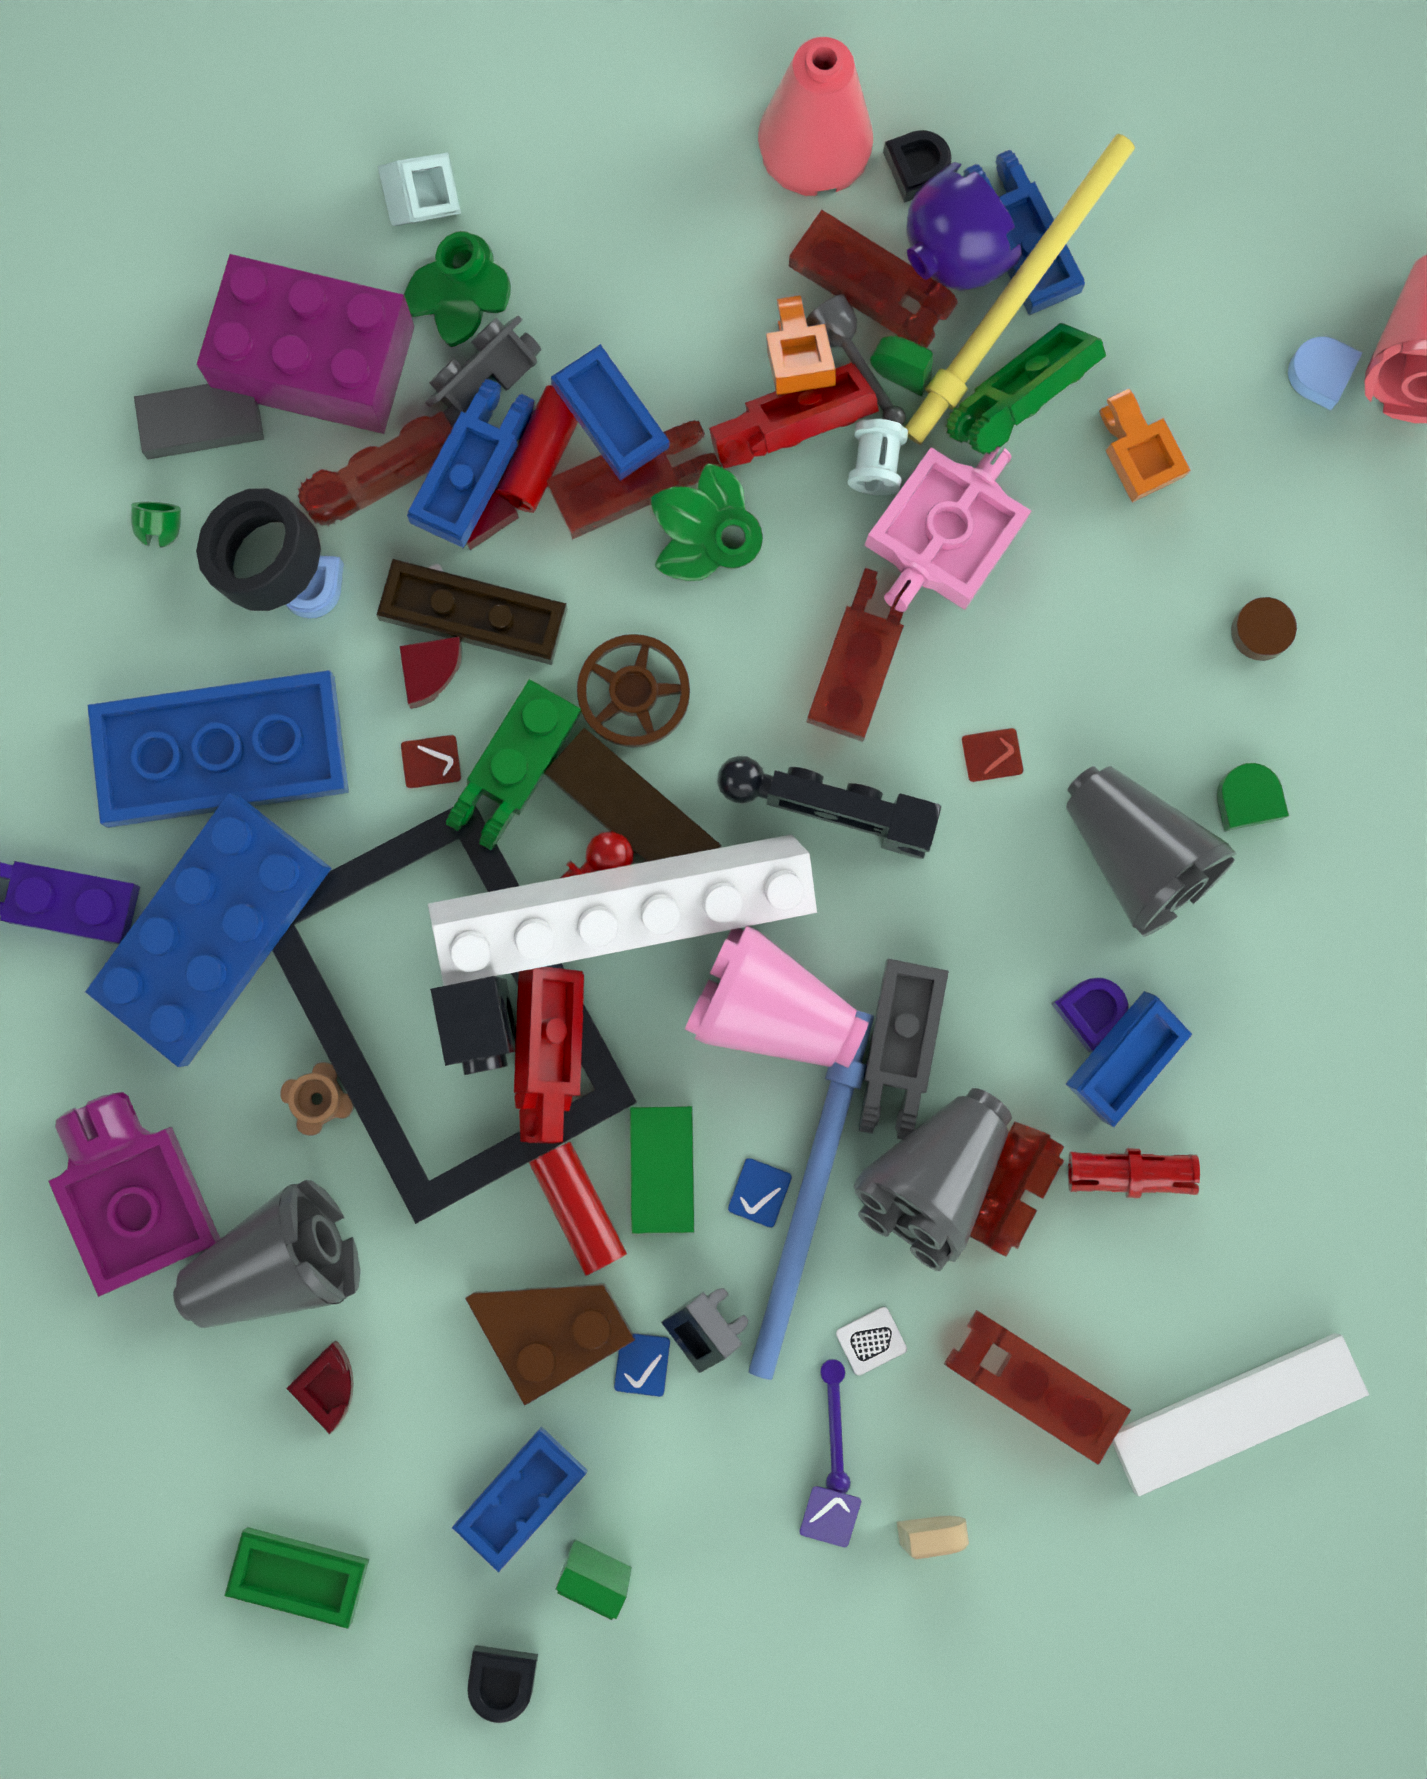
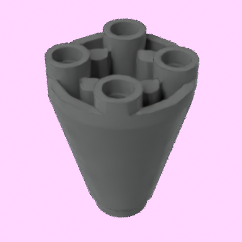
(937, 1178)

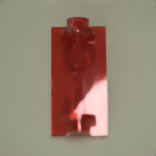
(1026, 1163)

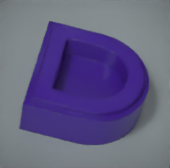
(1092, 1009)

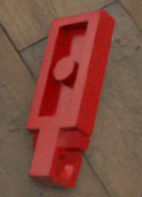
(790, 418)
(547, 1050)

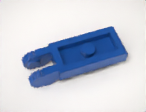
(1031, 221)
(469, 466)

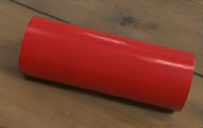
(537, 452)
(578, 1208)

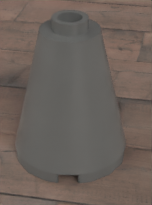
(1145, 847)
(272, 1263)

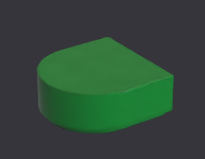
(903, 363)
(1250, 797)

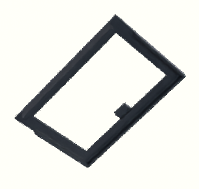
(419, 1194)

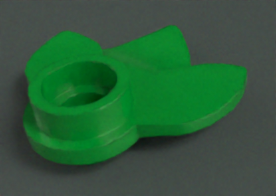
(459, 287)
(697, 522)

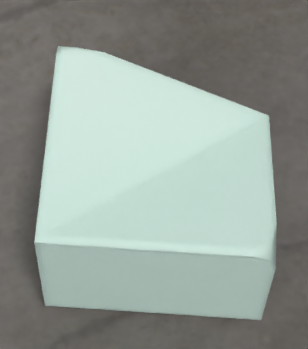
(419, 189)

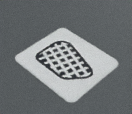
(871, 1341)

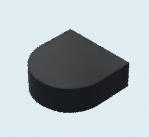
(916, 159)
(500, 1682)

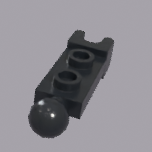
(905, 824)

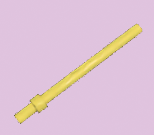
(949, 385)

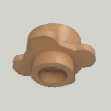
(299, 1098)

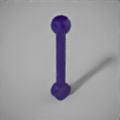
(833, 1373)

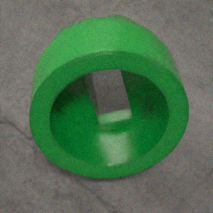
(155, 519)

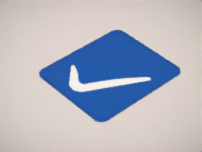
(759, 1192)
(643, 1366)

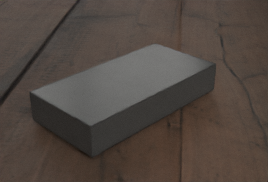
(195, 420)

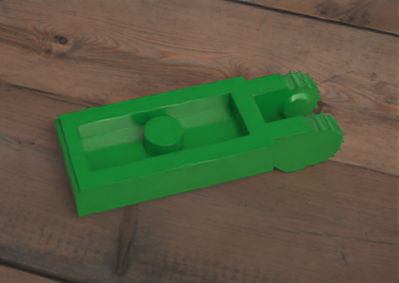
(1023, 387)
(516, 759)

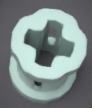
(877, 457)

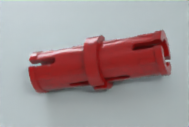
(1134, 1173)

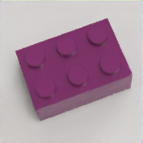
(307, 343)

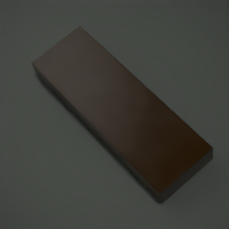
(473, 611)
(625, 801)

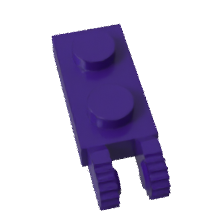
(68, 902)

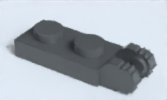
(903, 1040)

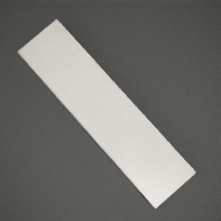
(1238, 1414)

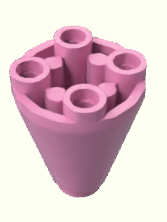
(773, 1006)

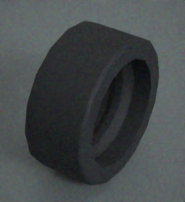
(228, 528)

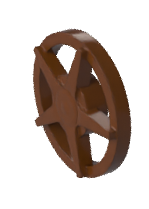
(633, 690)

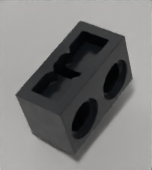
(475, 1023)

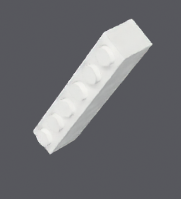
(622, 908)

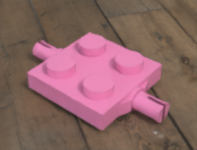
(947, 528)

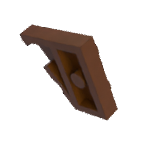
(550, 1332)

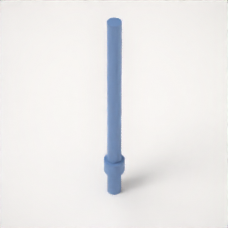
(807, 1208)

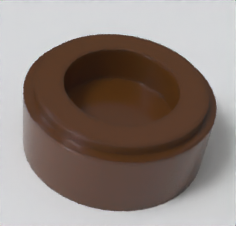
(1264, 628)

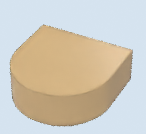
(933, 1536)

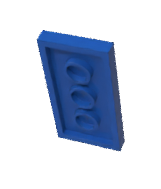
(197, 745)
(208, 930)

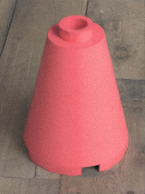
(817, 122)
(1400, 360)

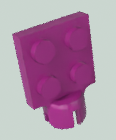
(127, 1194)

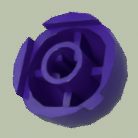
(959, 231)

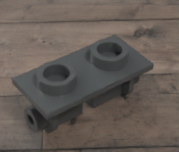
(498, 354)

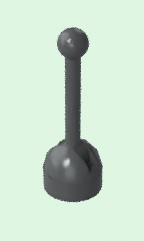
(840, 327)

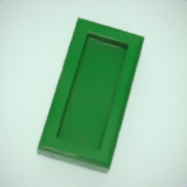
(662, 1169)
(296, 1577)
(594, 1580)

